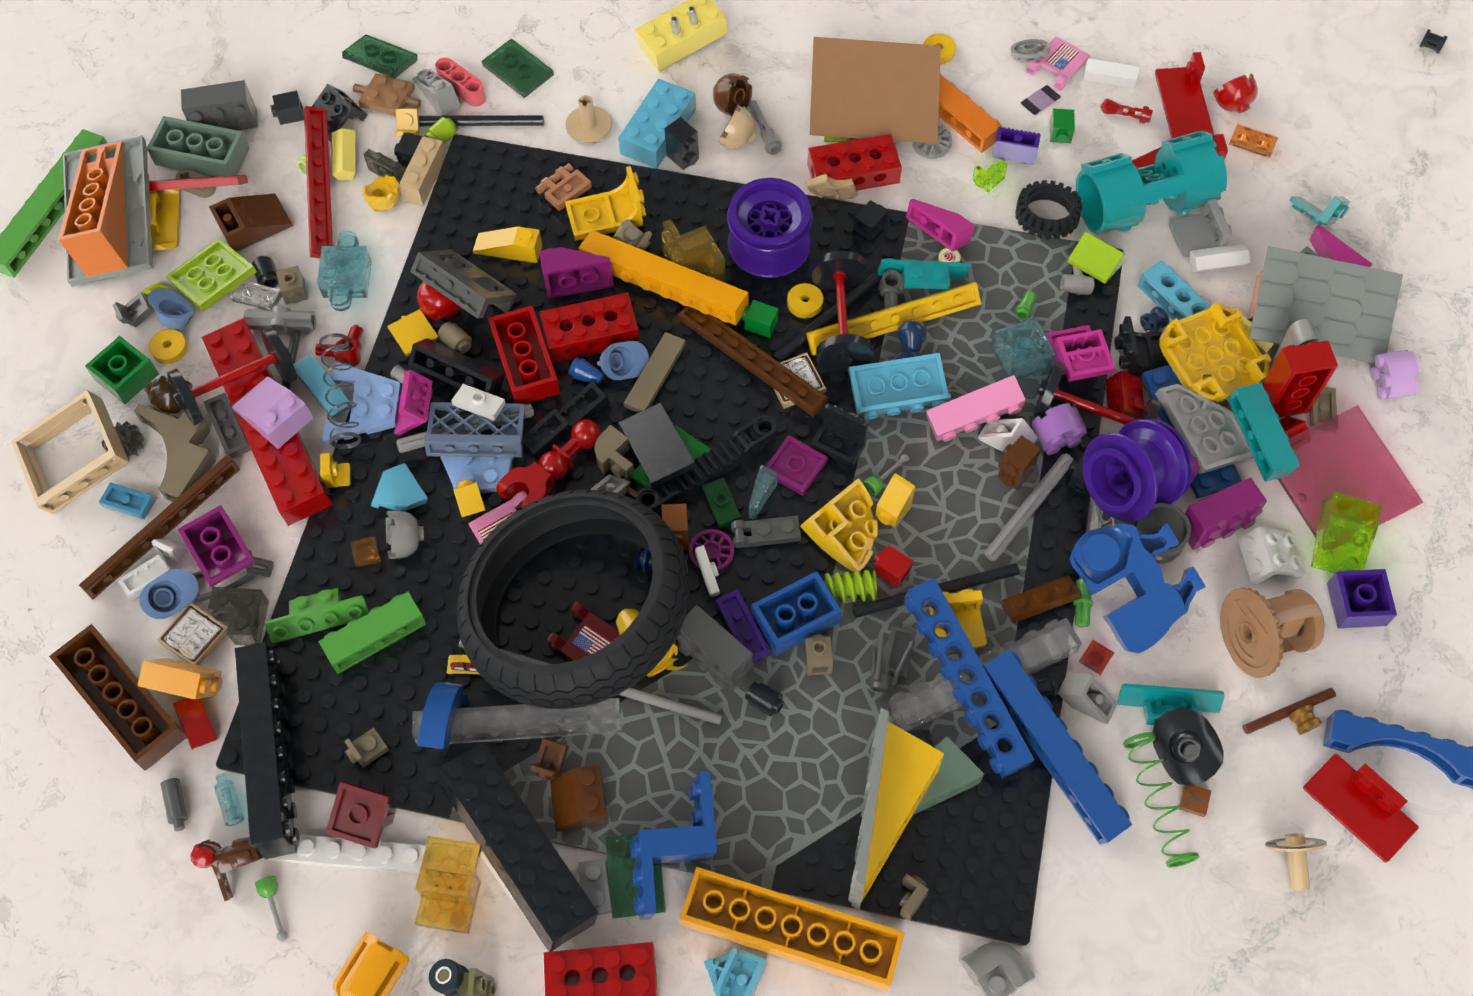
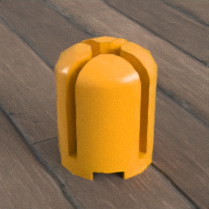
(370, 969)

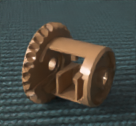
(1274, 625)

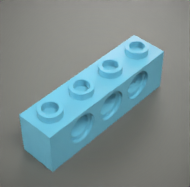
(1171, 292)

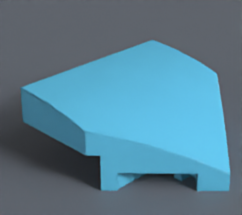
(398, 490)
(735, 973)

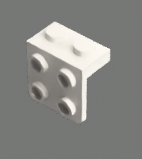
(1270, 553)

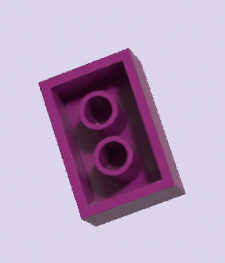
(1224, 513)

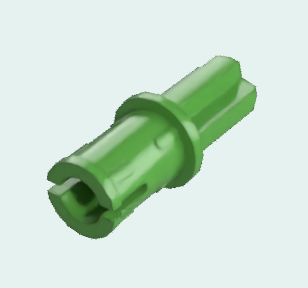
(1083, 606)

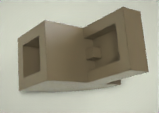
(609, 453)

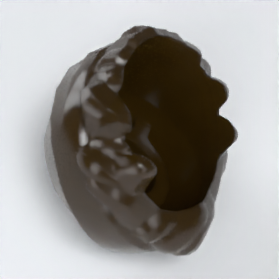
(161, 395)

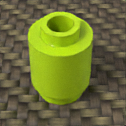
(442, 130)

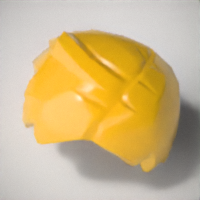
(382, 193)

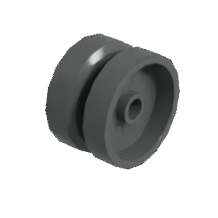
(1177, 521)

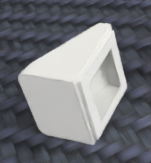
(170, 548)

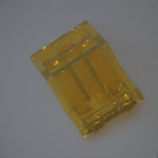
(694, 250)
(448, 884)

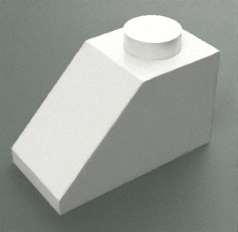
(1006, 432)

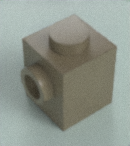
(292, 285)
(818, 655)

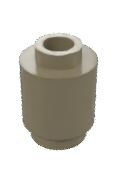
(455, 337)

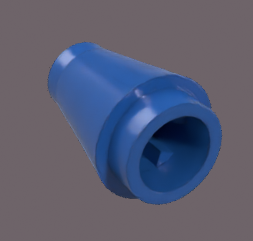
(584, 371)

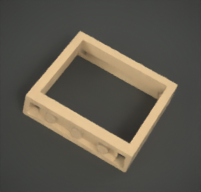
(87, 477)

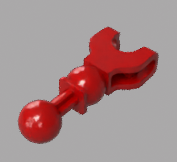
(553, 465)

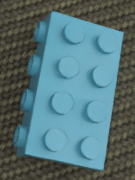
(898, 386)

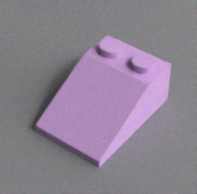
(273, 411)

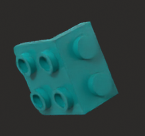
(1336, 209)

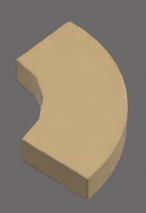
(833, 188)

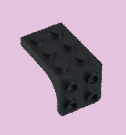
(1138, 350)

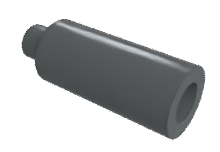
(174, 803)

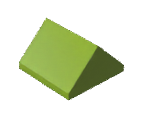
(1096, 258)

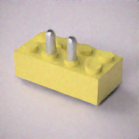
(681, 32)

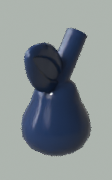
(911, 337)

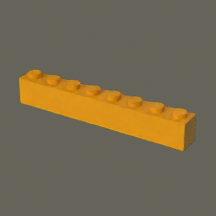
(669, 278)

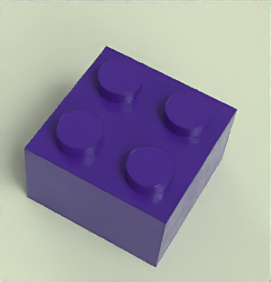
(1361, 598)

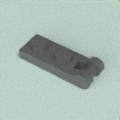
(766, 531)

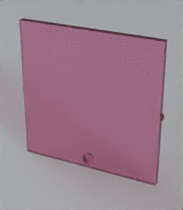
(1347, 459)

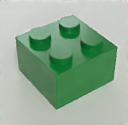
(122, 369)

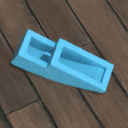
(311, 376)

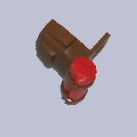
(224, 859)

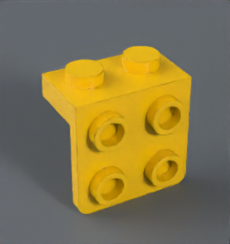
(966, 608)

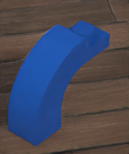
(440, 714)

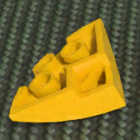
(845, 527)

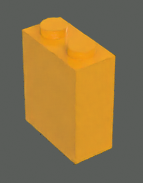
(180, 678)

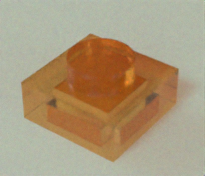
(365, 551)

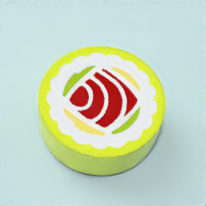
(948, 256)

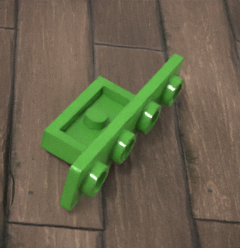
(315, 614)

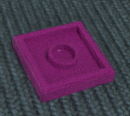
(797, 464)

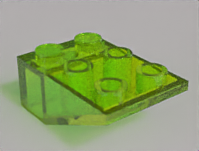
(1345, 533)

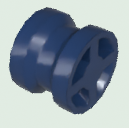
(1154, 320)

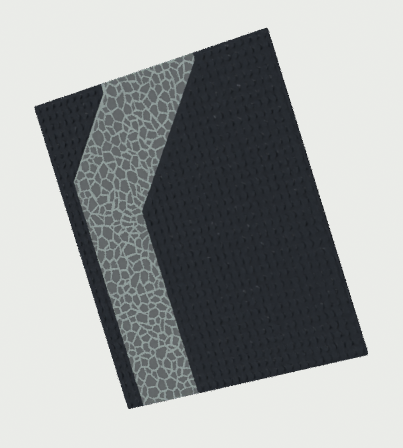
(782, 783)

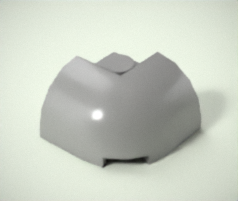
(997, 969)

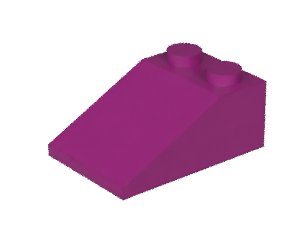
(574, 271)
(216, 545)

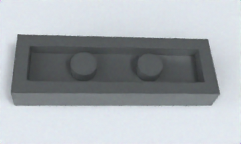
(227, 425)

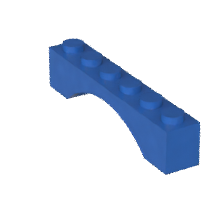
(1351, 732)

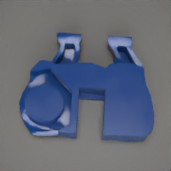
(1120, 552)

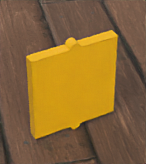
(411, 330)

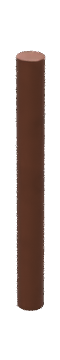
(1286, 711)

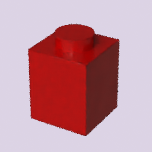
(892, 566)

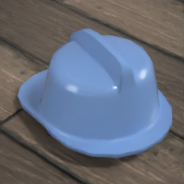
(171, 308)
(624, 360)
(168, 593)

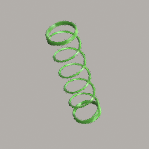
(1177, 859)

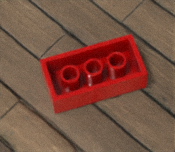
(524, 355)
(1299, 377)

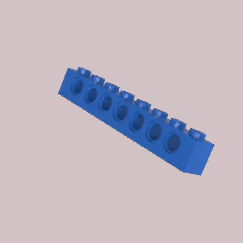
(930, 595)

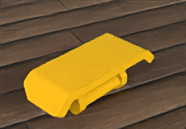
(164, 218)

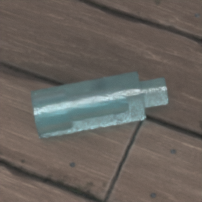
(228, 800)

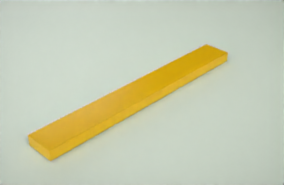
(915, 310)

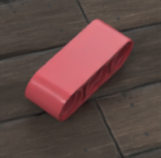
(464, 83)

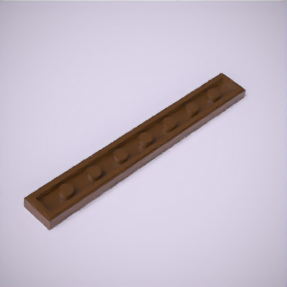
(754, 360)
(159, 527)

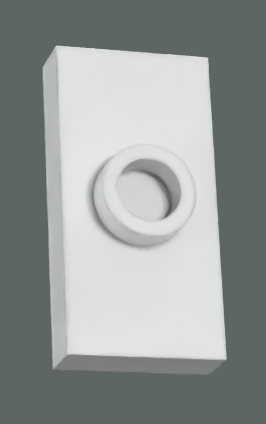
(478, 402)
(708, 571)
(138, 578)

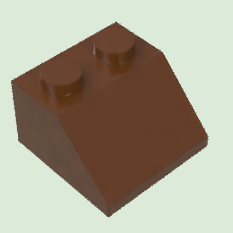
(579, 799)

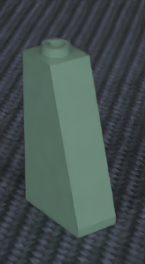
(954, 776)

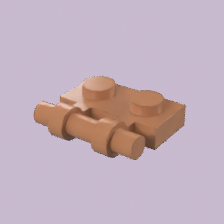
(567, 189)

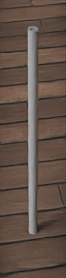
(644, 696)

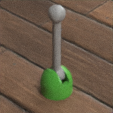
(875, 484)
(267, 888)

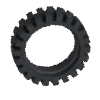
(1048, 226)

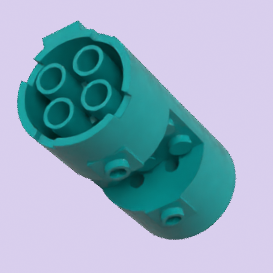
(1183, 176)

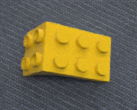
(607, 210)

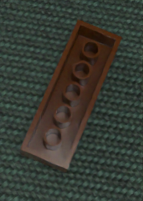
(116, 698)

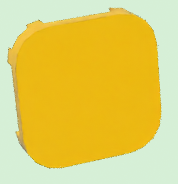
(1213, 353)

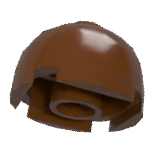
(730, 92)

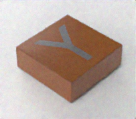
(1195, 800)

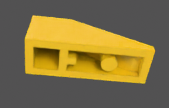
(510, 243)

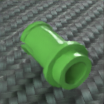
(1026, 305)

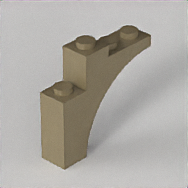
(185, 453)

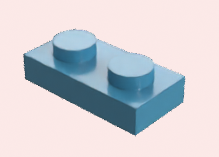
(127, 500)

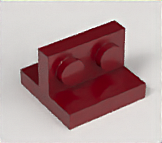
(359, 814)

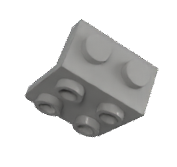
(1202, 230)

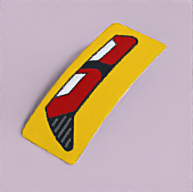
(460, 665)

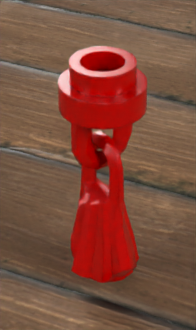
(1111, 107)

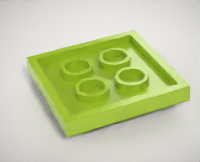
(211, 274)

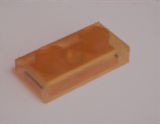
(1253, 141)

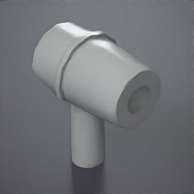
(1077, 283)

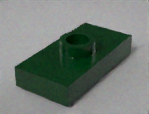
(721, 502)

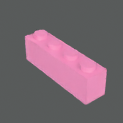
(976, 408)

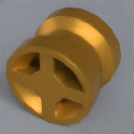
(1305, 719)

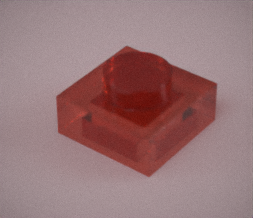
(1096, 657)

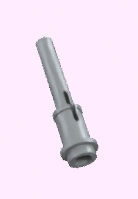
(773, 145)

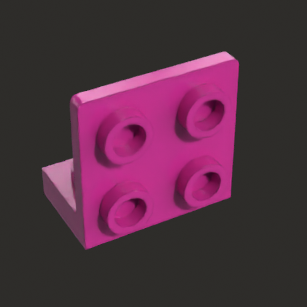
(413, 402)

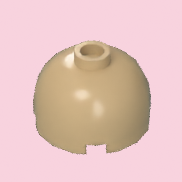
(738, 129)

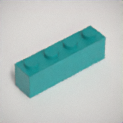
(1263, 432)

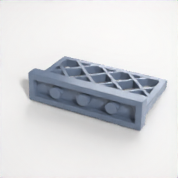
(474, 443)

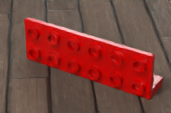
(1185, 101)

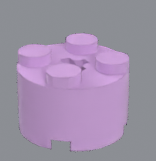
(1395, 374)

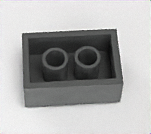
(220, 105)
(714, 649)

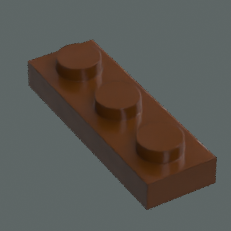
(1040, 599)

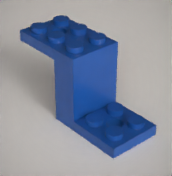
(673, 845)

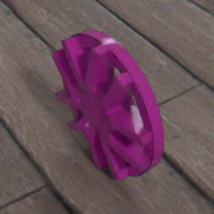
(713, 548)

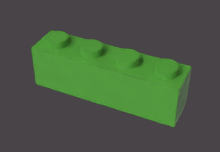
(372, 632)

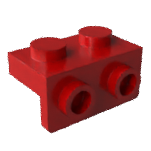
(1125, 394)

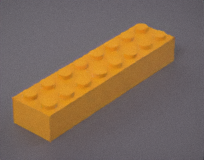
(792, 929)

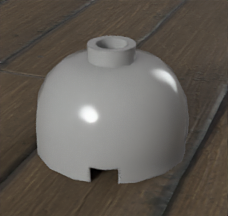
(402, 534)

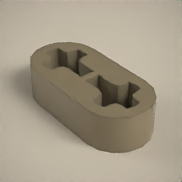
(205, 192)

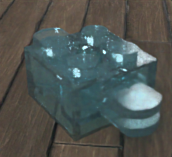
(344, 271)

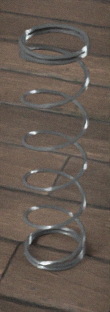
(338, 348)

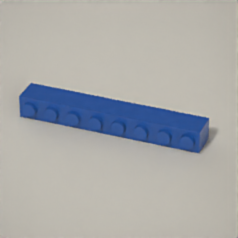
(1057, 749)

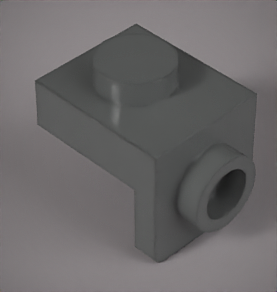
(134, 311)

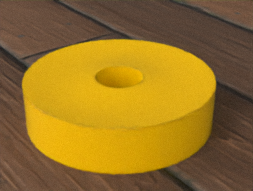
(947, 46)
(805, 292)
(169, 355)

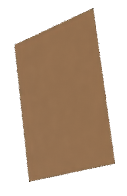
(875, 89)

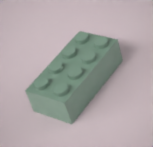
(197, 147)

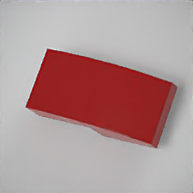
(194, 722)

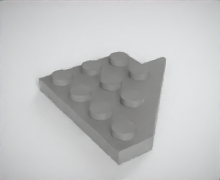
(1206, 428)

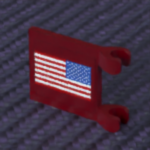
(587, 639)

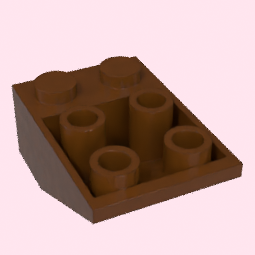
(250, 219)

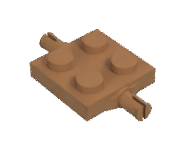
(386, 94)

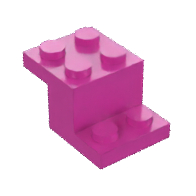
(1081, 352)

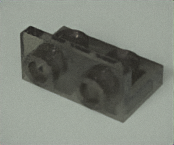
(382, 165)

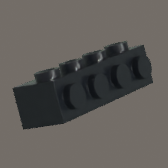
(454, 367)

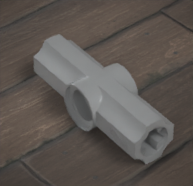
(280, 319)

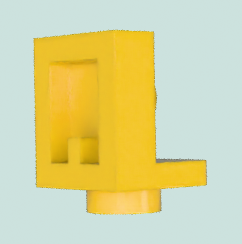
(407, 121)
(333, 473)

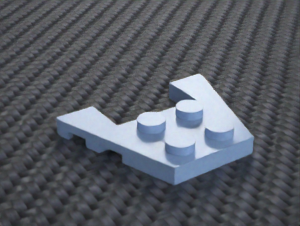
(375, 399)
(484, 470)

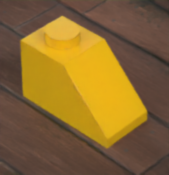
(895, 501)

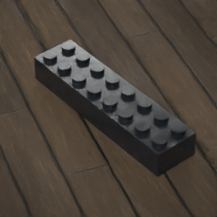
(265, 751)
(516, 847)

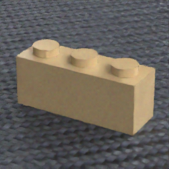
(422, 171)

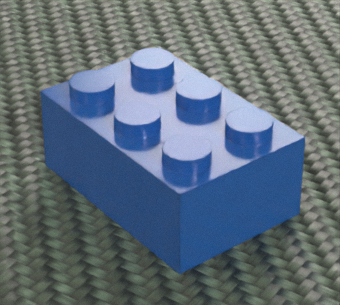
(796, 613)

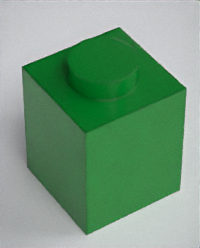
(1062, 125)
(760, 318)

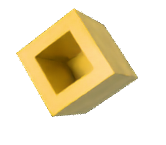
(468, 497)

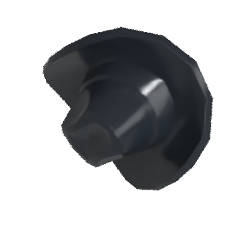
(1188, 746)

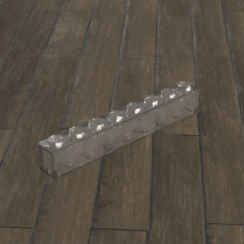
(936, 699)
(528, 722)

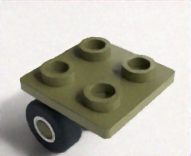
(456, 980)

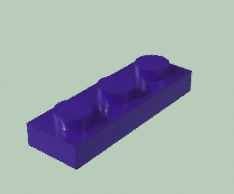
(742, 624)

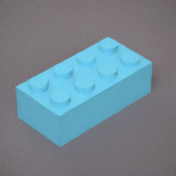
(645, 132)

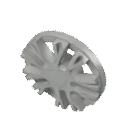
(1030, 49)
(942, 144)

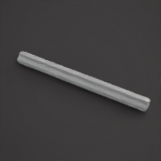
(417, 441)
(1028, 507)

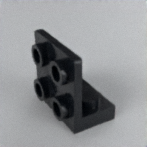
(338, 107)

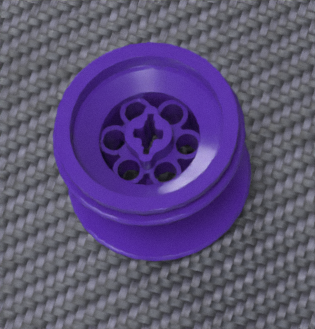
(769, 227)
(1137, 469)

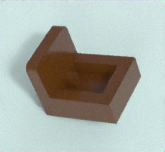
(550, 759)

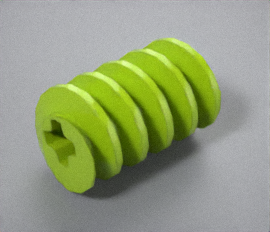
(852, 586)

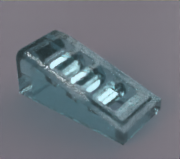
(764, 486)

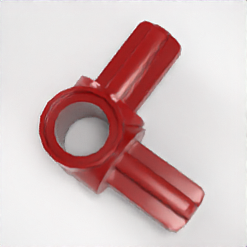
(350, 356)

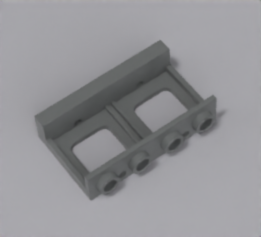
(464, 286)

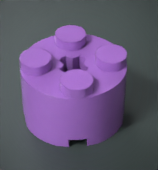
(1059, 428)

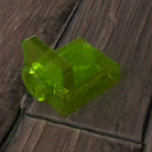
(992, 177)

